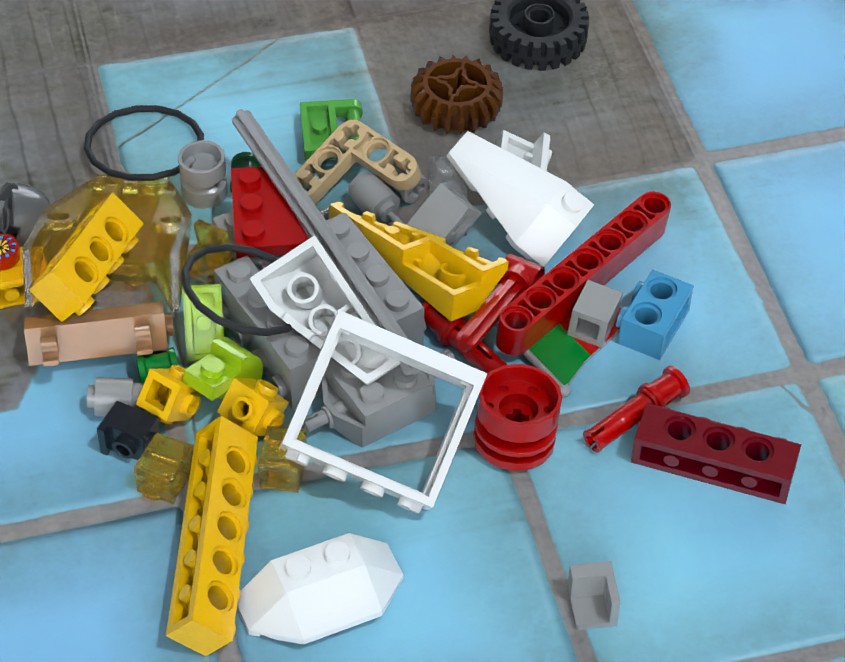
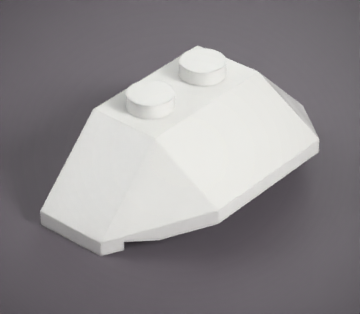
(320, 590)

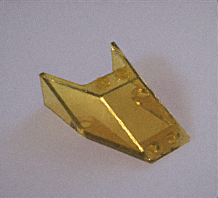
(161, 243)

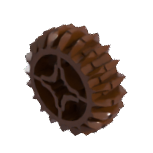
(456, 94)

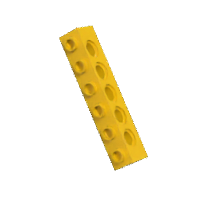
(213, 537)

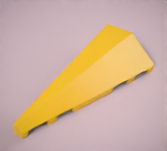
(442, 275)

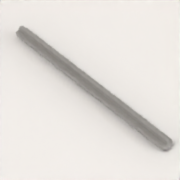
(315, 223)

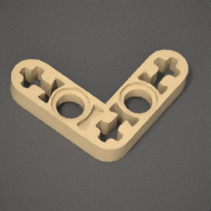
(359, 152)

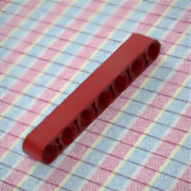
(597, 260)

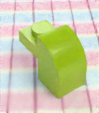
(217, 370)

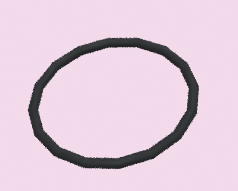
(129, 110)
(208, 312)

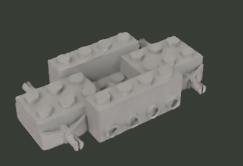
(349, 405)

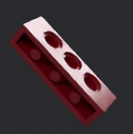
(715, 453)

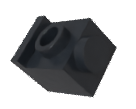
(127, 431)

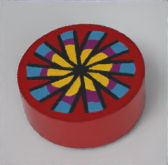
(9, 251)

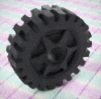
(539, 31)

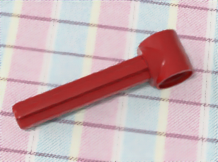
(516, 280)

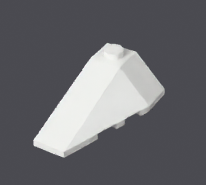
(526, 200)
(307, 293)

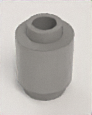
(109, 390)

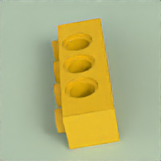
(87, 258)

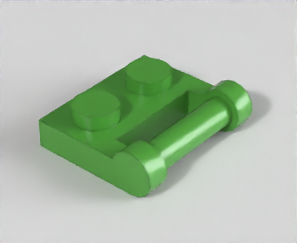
(320, 121)

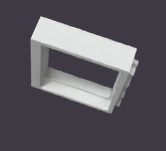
(411, 354)

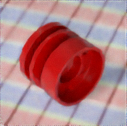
(517, 417)

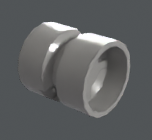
(203, 174)

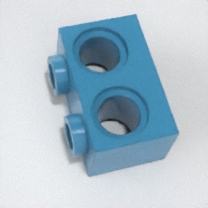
(654, 314)

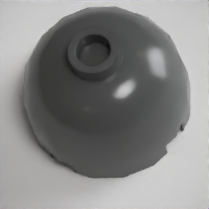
(21, 210)

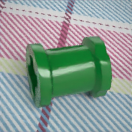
(155, 361)

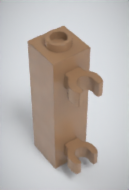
(97, 334)

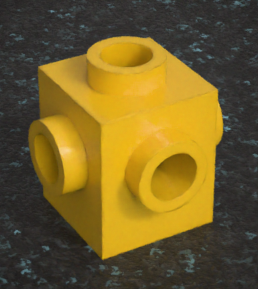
(168, 396)
(253, 405)

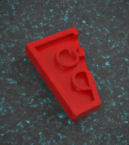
(262, 214)

